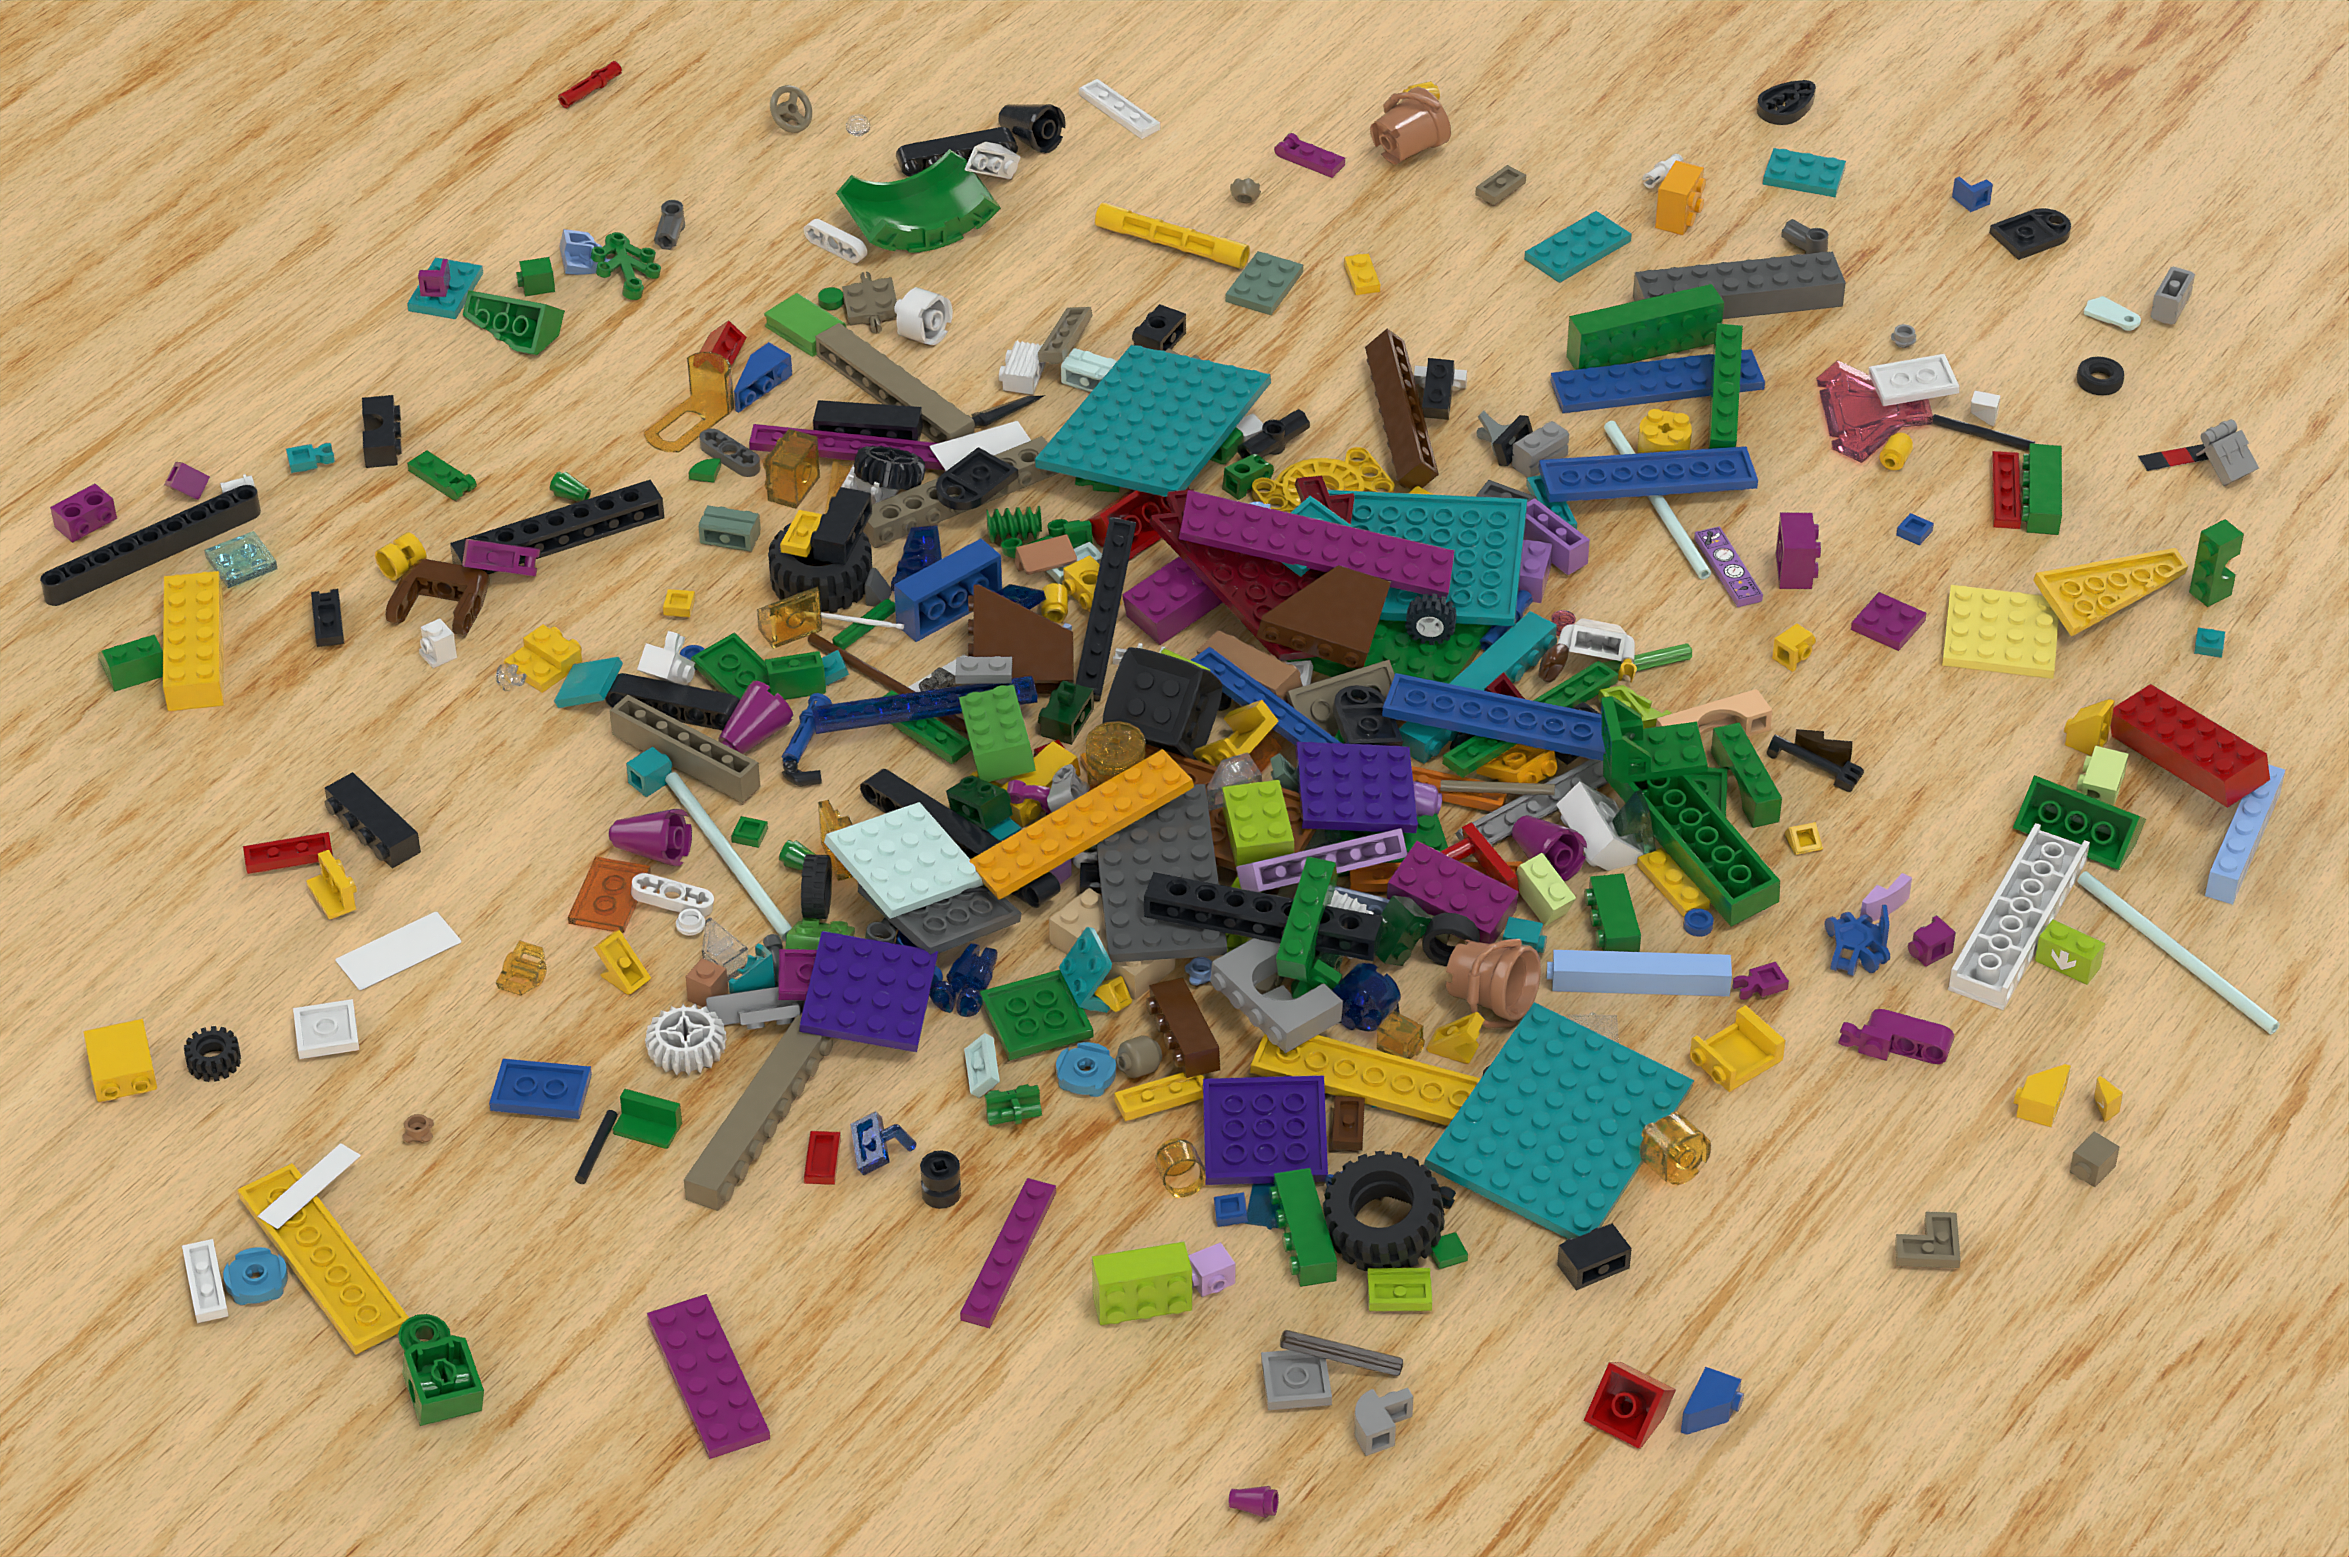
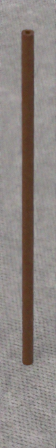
(877, 675)

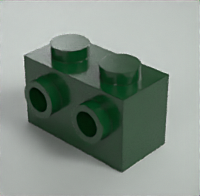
(980, 802)

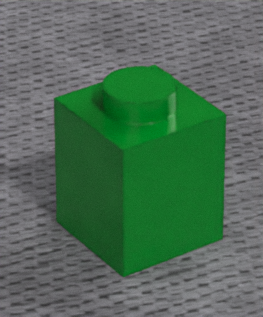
(536, 276)

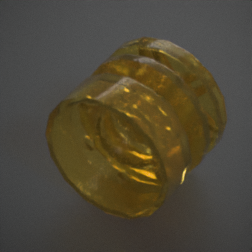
(1112, 750)

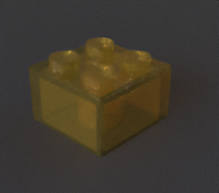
(792, 468)

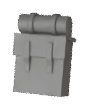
(2228, 452)

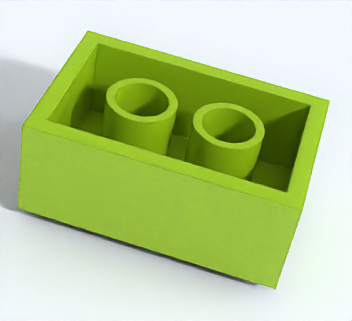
(1257, 821)
(1142, 1283)

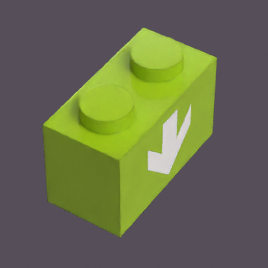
(2070, 952)

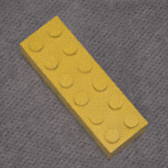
(193, 641)

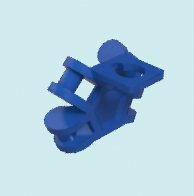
(1857, 936)

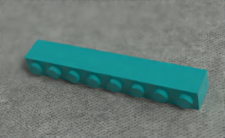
(1512, 654)

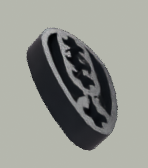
(1797, 97)

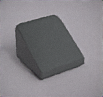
(876, 588)

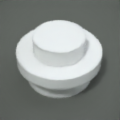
(690, 922)

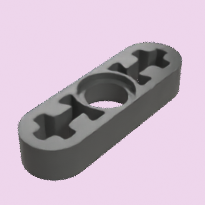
(743, 462)

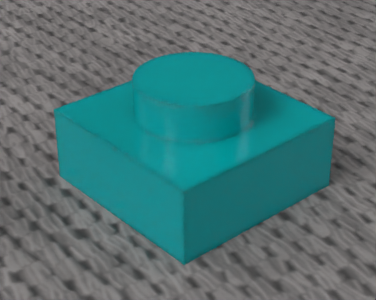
(2209, 642)
(834, 667)

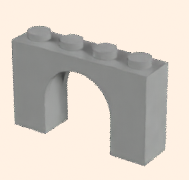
(1283, 1022)

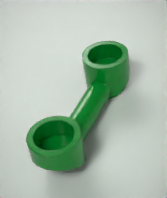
(1055, 529)

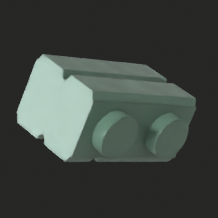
(729, 528)

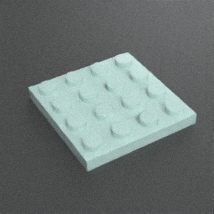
(904, 860)

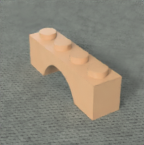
(1747, 708)

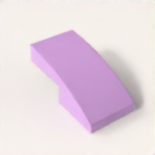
(1893, 897)

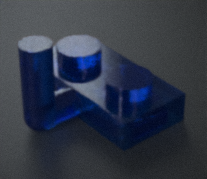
(871, 1142)

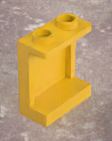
(1249, 727)
(1739, 1050)
(120, 1060)

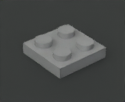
(1295, 1380)

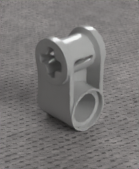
(1065, 787)

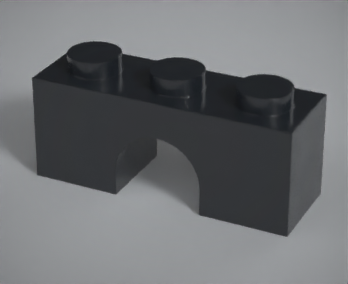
(381, 431)

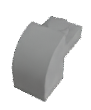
(1376, 1418)

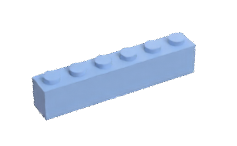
(2243, 839)

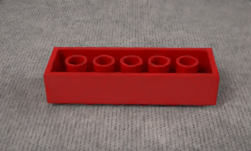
(2189, 745)

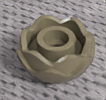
(1245, 190)

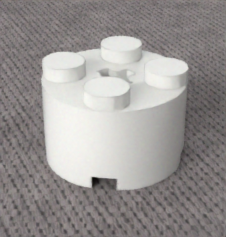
(923, 316)

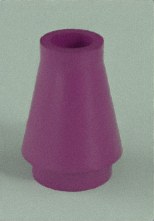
(1255, 1500)

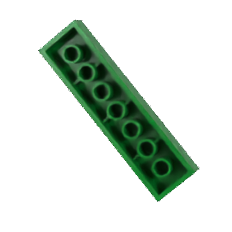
(1705, 845)

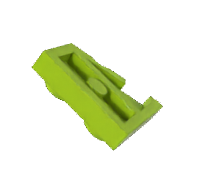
(1638, 703)

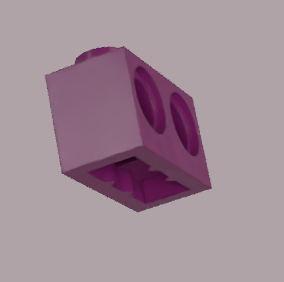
(83, 512)

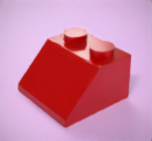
(1629, 1404)

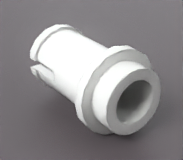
(227, 486)

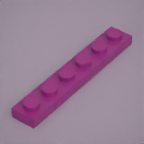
(1008, 1253)

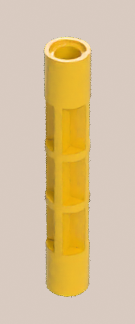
(1185, 239)

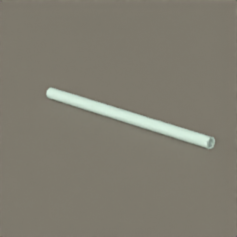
(1663, 509)
(728, 854)
(2179, 953)

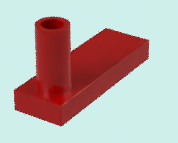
(1476, 845)

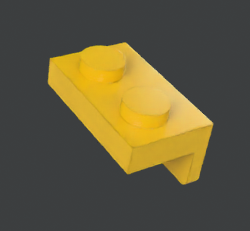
(332, 887)

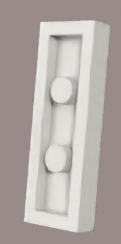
(205, 1281)

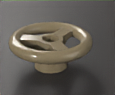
(789, 110)

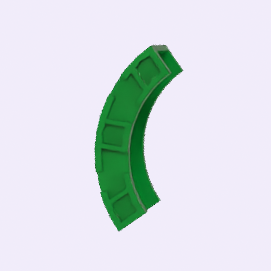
(922, 209)

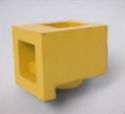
(1793, 646)

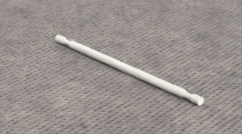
(861, 620)

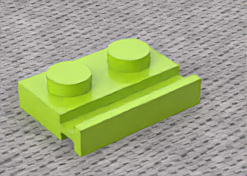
(1399, 1289)

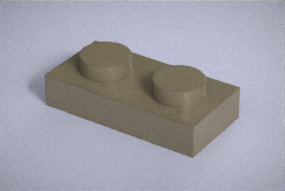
(1500, 185)

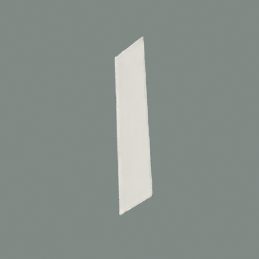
(309, 1186)

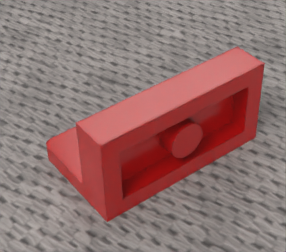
(725, 341)

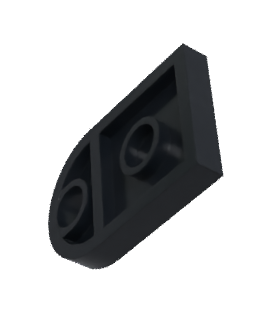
(2032, 232)
(975, 480)
(1362, 719)

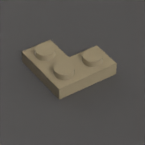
(1934, 1249)

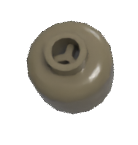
(1139, 1056)

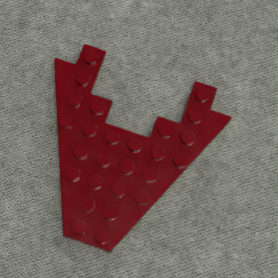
(1243, 581)

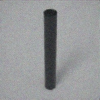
(596, 1147)

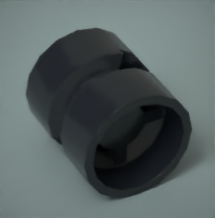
(940, 1179)

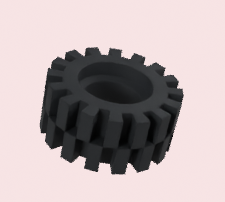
(208, 1042)

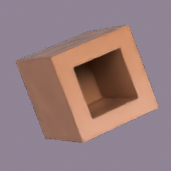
(705, 981)

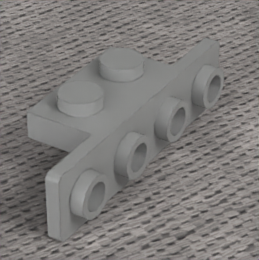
(754, 1008)

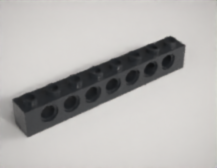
(576, 522)
(1257, 915)

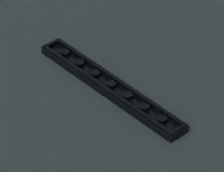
(1105, 605)

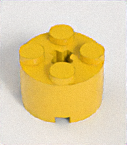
(1664, 432)

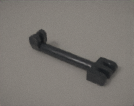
(1845, 776)

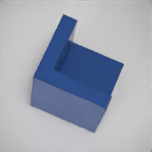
(1972, 196)

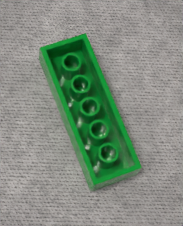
(1644, 328)

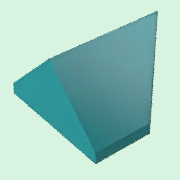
(756, 974)

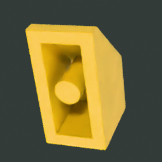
(2089, 727)
(2042, 1095)

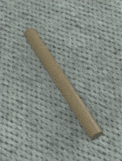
(1497, 787)

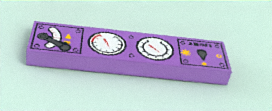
(1728, 566)

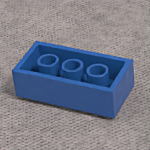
(941, 591)

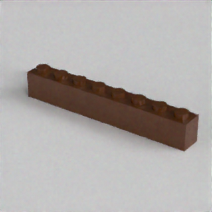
(1401, 411)

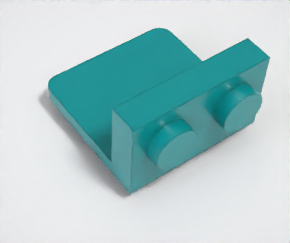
(1086, 969)

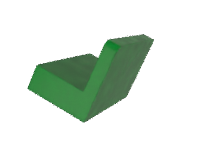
(796, 675)
(648, 1119)

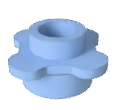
(1199, 970)

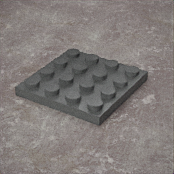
(953, 919)

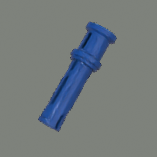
(805, 730)

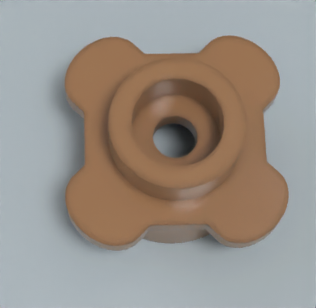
(418, 1128)

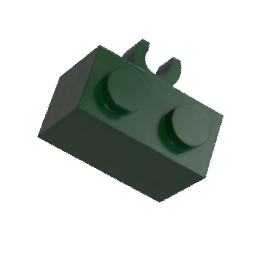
(1066, 712)
(1402, 928)

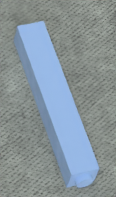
(1640, 973)

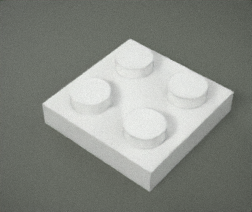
(326, 1029)

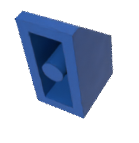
(1712, 1401)

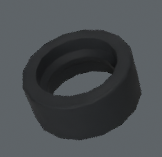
(1447, 924)

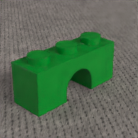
(2210, 576)

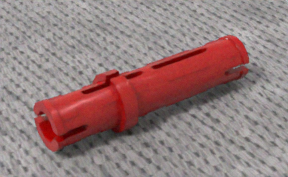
(596, 80)

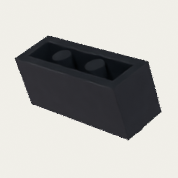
(841, 525)

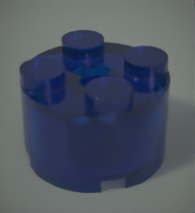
(1366, 997)

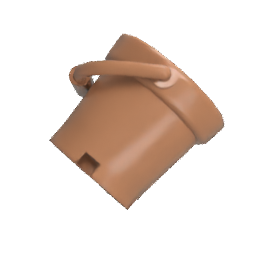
(1410, 125)
(1496, 977)

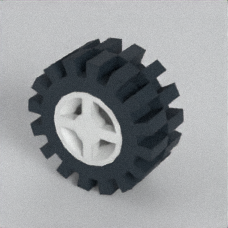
(1431, 619)

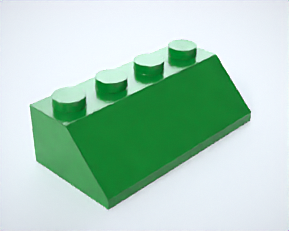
(2080, 818)

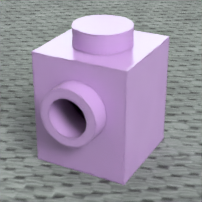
(1212, 1269)

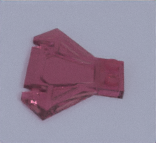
(1857, 414)

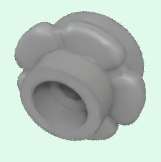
(1904, 335)

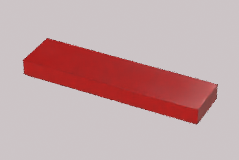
(2006, 490)

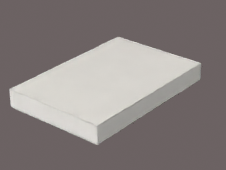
(1913, 380)

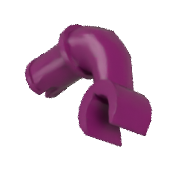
(1020, 791)

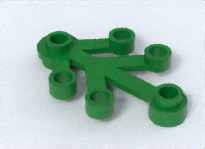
(619, 245)

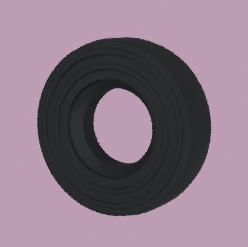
(2100, 365)

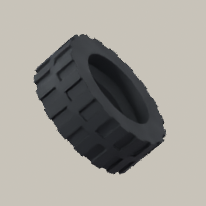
(816, 886)

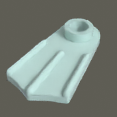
(2111, 312)

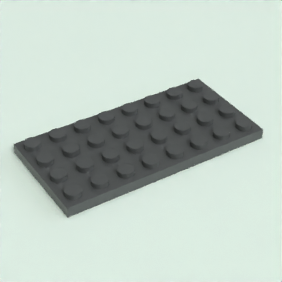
(1169, 842)

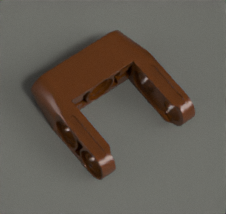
(442, 581)

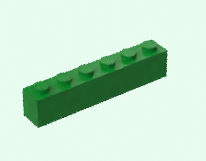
(1725, 386)

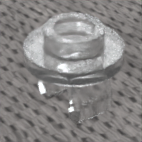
(508, 678)

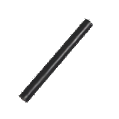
(1981, 432)

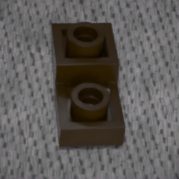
(1833, 750)

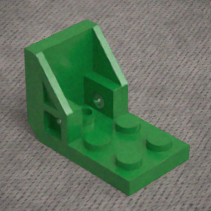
(1650, 752)

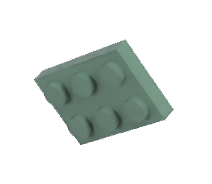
(1264, 283)

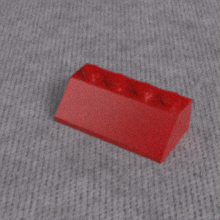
(1133, 507)

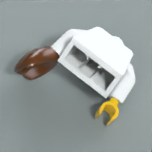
(1592, 639)

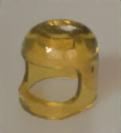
(1176, 1158)

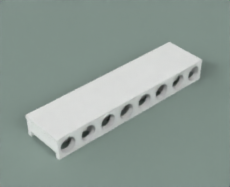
(2016, 918)

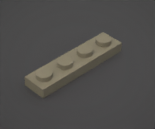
(1065, 334)

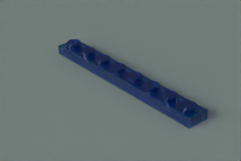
(908, 706)

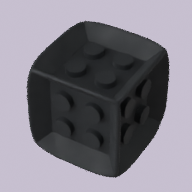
(1165, 699)

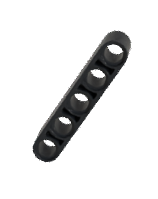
(920, 155)
(678, 701)

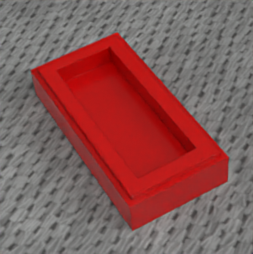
(822, 1157)

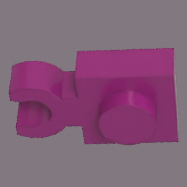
(1763, 979)
(1870, 1040)

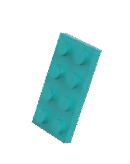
(1577, 246)

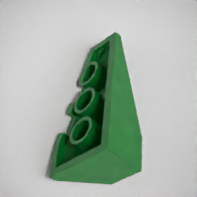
(517, 322)

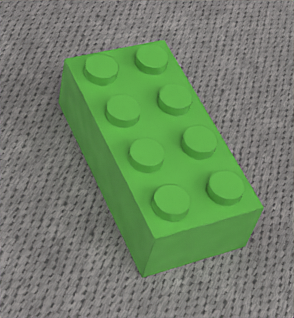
(997, 733)

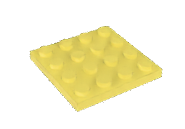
(2000, 632)

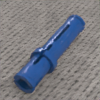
(1498, 631)

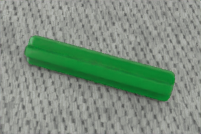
(857, 630)

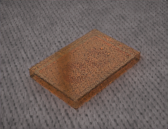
(606, 895)

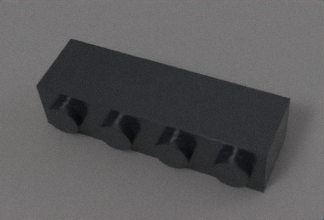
(869, 419)
(372, 820)

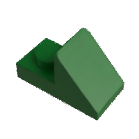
(1319, 974)

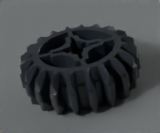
(889, 467)

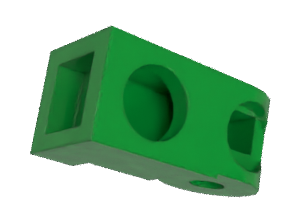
(1241, 474)

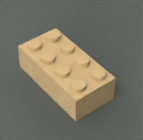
(1087, 911)

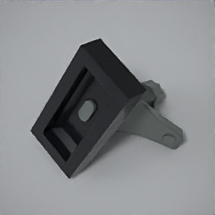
(1503, 436)

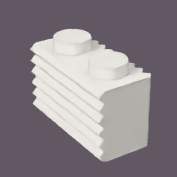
(1022, 368)

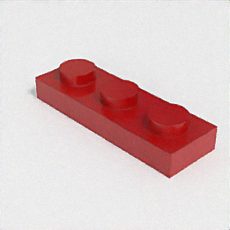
(286, 852)

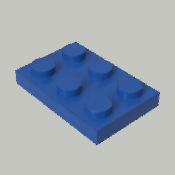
(540, 1088)

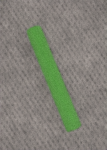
(1656, 658)

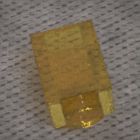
(1400, 1036)

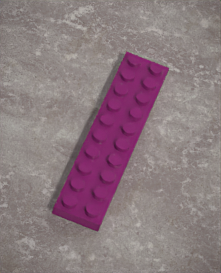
(1315, 543)

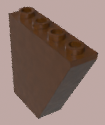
(1330, 617)
(1034, 642)

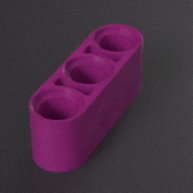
(1914, 1036)

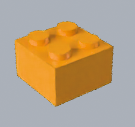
(1680, 198)

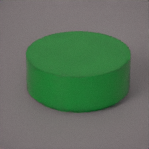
(830, 298)

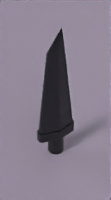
(993, 414)

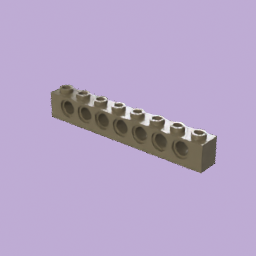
(920, 506)

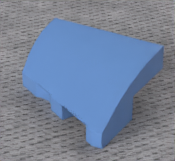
(576, 252)

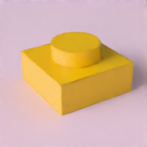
(679, 603)

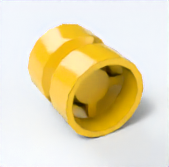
(400, 556)

